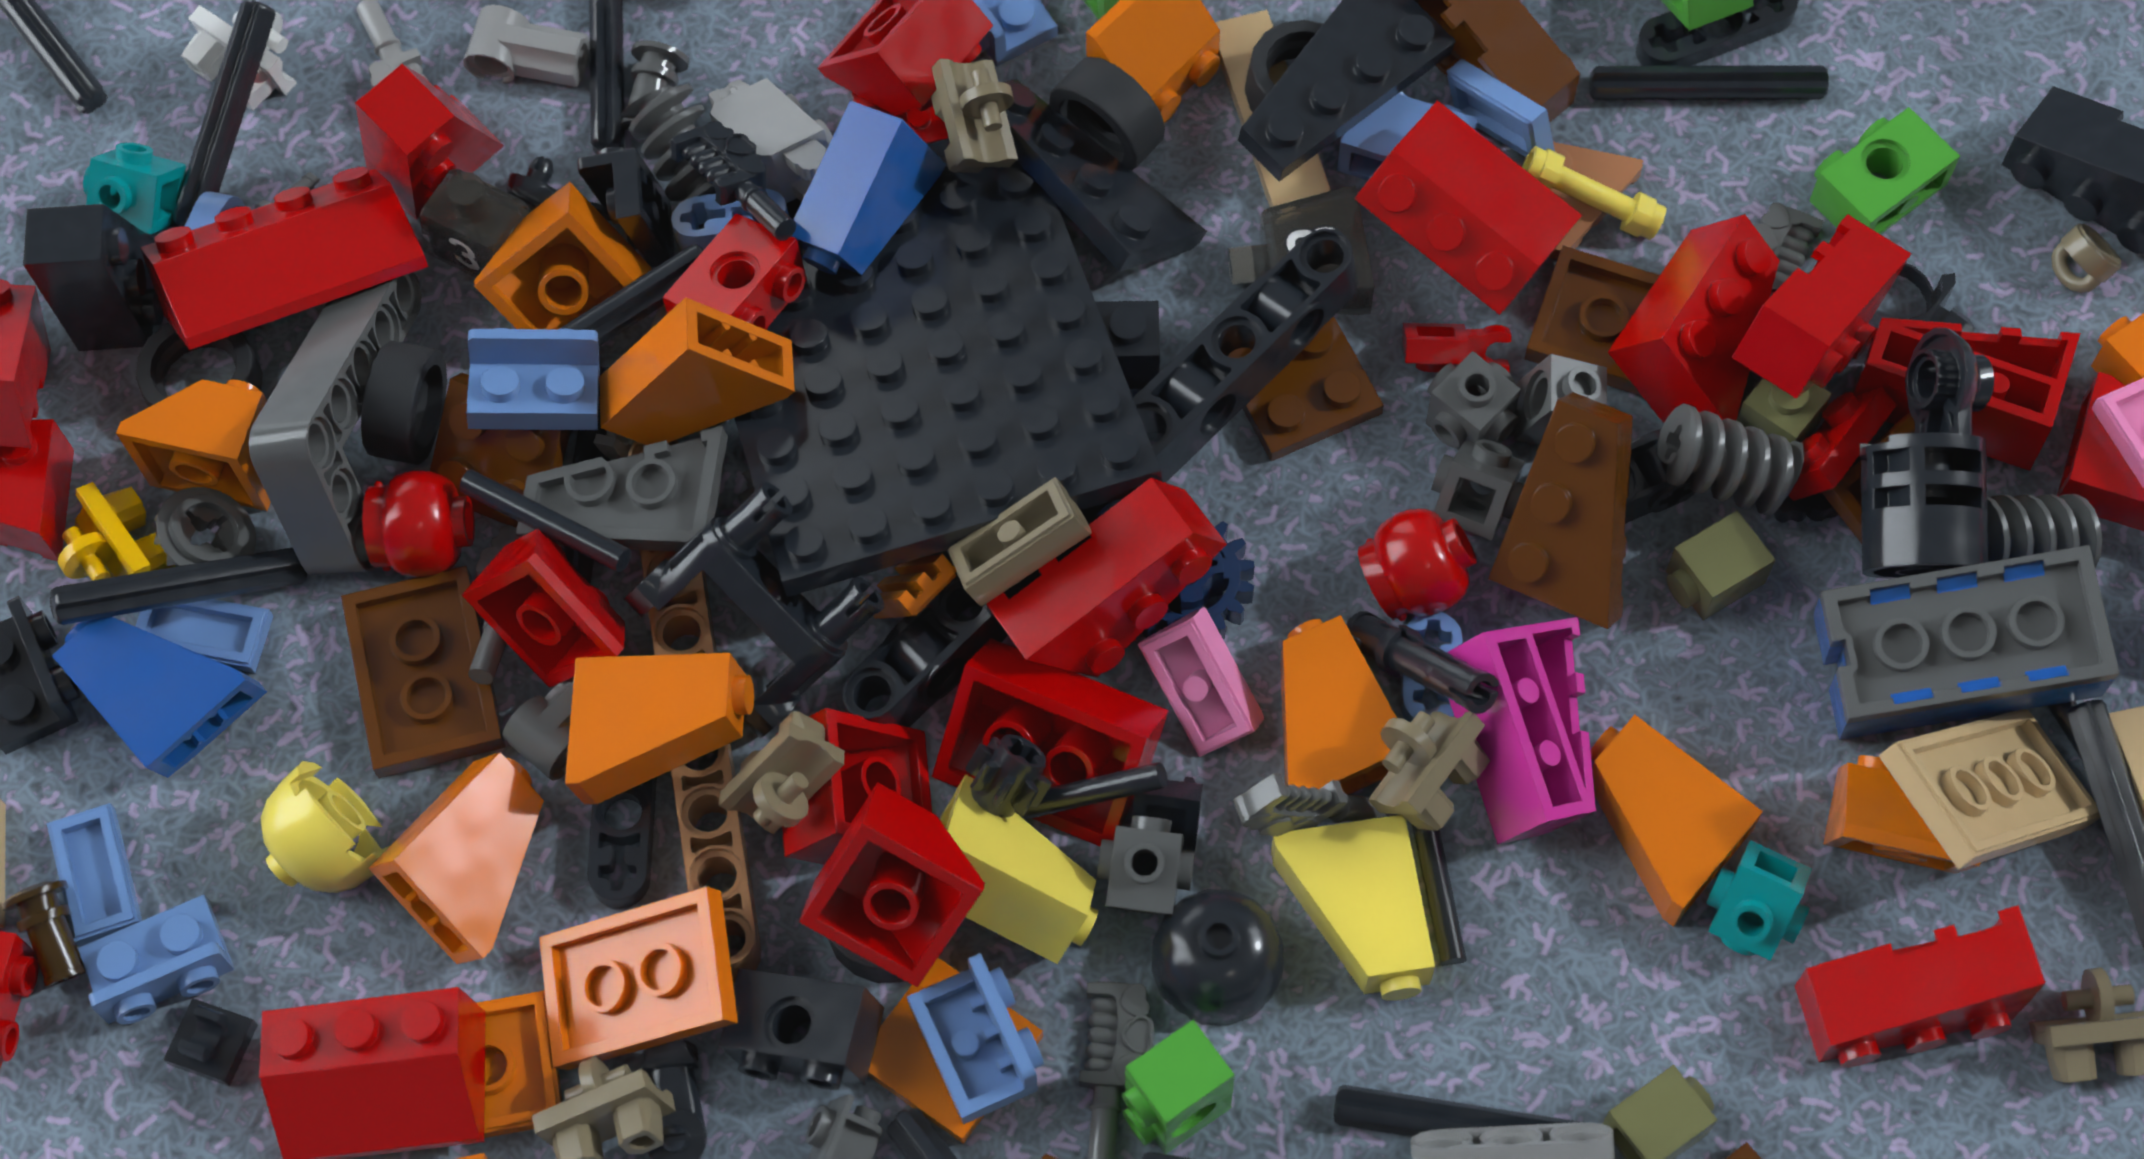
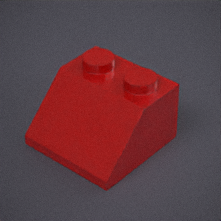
(898, 42)
(545, 608)
(872, 754)
(893, 887)

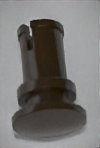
(48, 930)

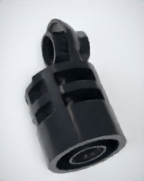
(1930, 486)

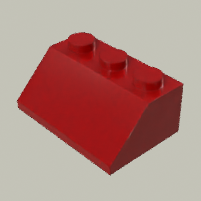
(1468, 207)
(1071, 718)
(375, 1074)

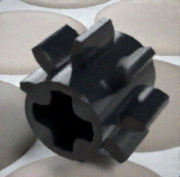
(1008, 775)

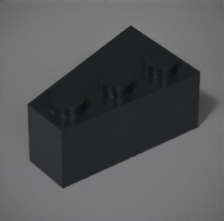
(2086, 161)
(92, 275)

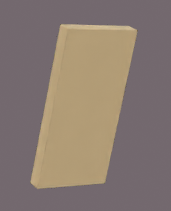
(1990, 787)

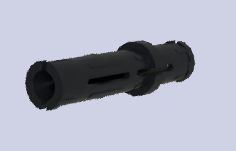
(1405, 653)

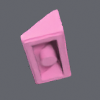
(1202, 682)

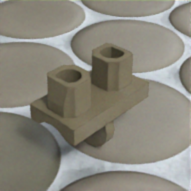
(974, 115)
(1420, 762)
(784, 774)
(2072, 1039)
(605, 1107)

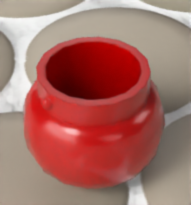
(416, 524)
(1417, 563)

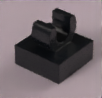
(1178, 803)
(210, 1042)

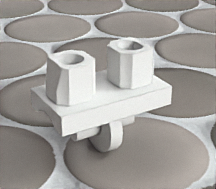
(208, 47)

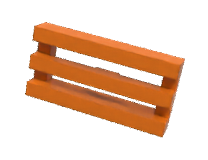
(902, 592)

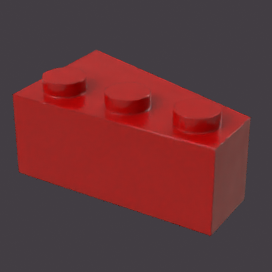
(2026, 383)
(36, 491)
(1112, 584)

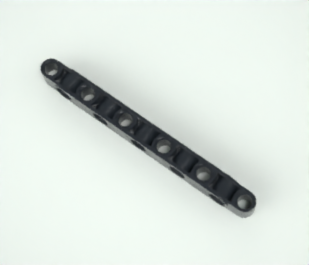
(1184, 402)

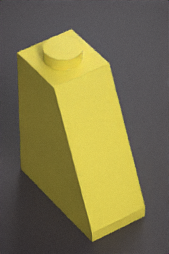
(1030, 884)
(1363, 899)

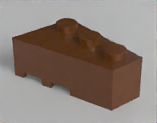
(1508, 46)
(1571, 514)

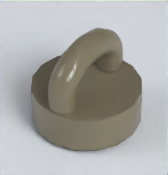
(2090, 253)

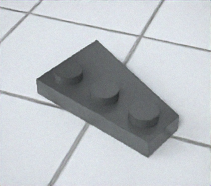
(640, 499)

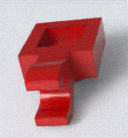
(1439, 344)

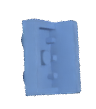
(975, 1040)

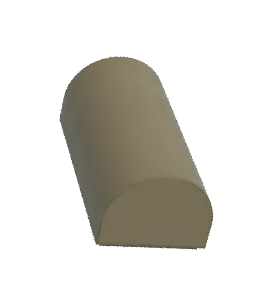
(1018, 542)

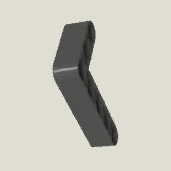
(312, 413)

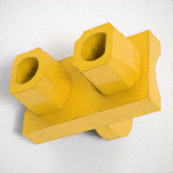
(101, 541)

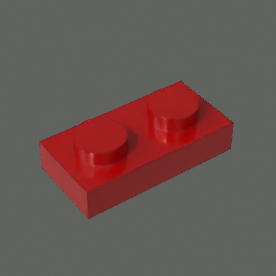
(1838, 440)

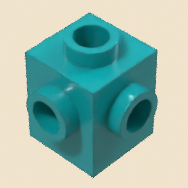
(135, 185)
(1759, 902)

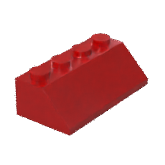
(281, 256)

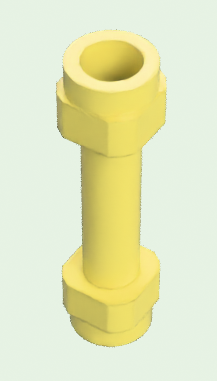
(1638, 214)

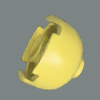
(312, 832)

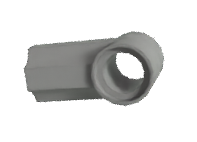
(511, 46)

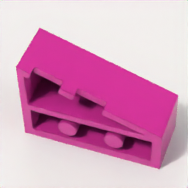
(1532, 732)

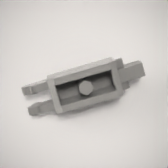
(783, 133)

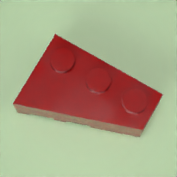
(418, 135)
(1823, 315)
(1695, 318)
(23, 361)
(1920, 991)

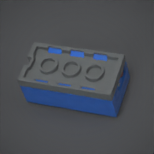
(1965, 642)

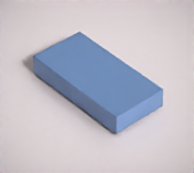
(1499, 109)
(214, 629)
(98, 874)

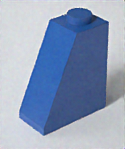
(863, 189)
(154, 691)

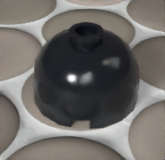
(1217, 957)

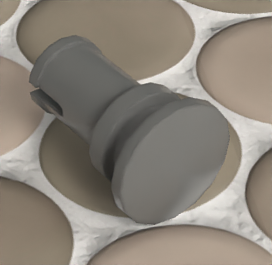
(654, 70)

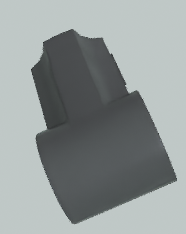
(542, 729)

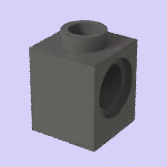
(1549, 382)

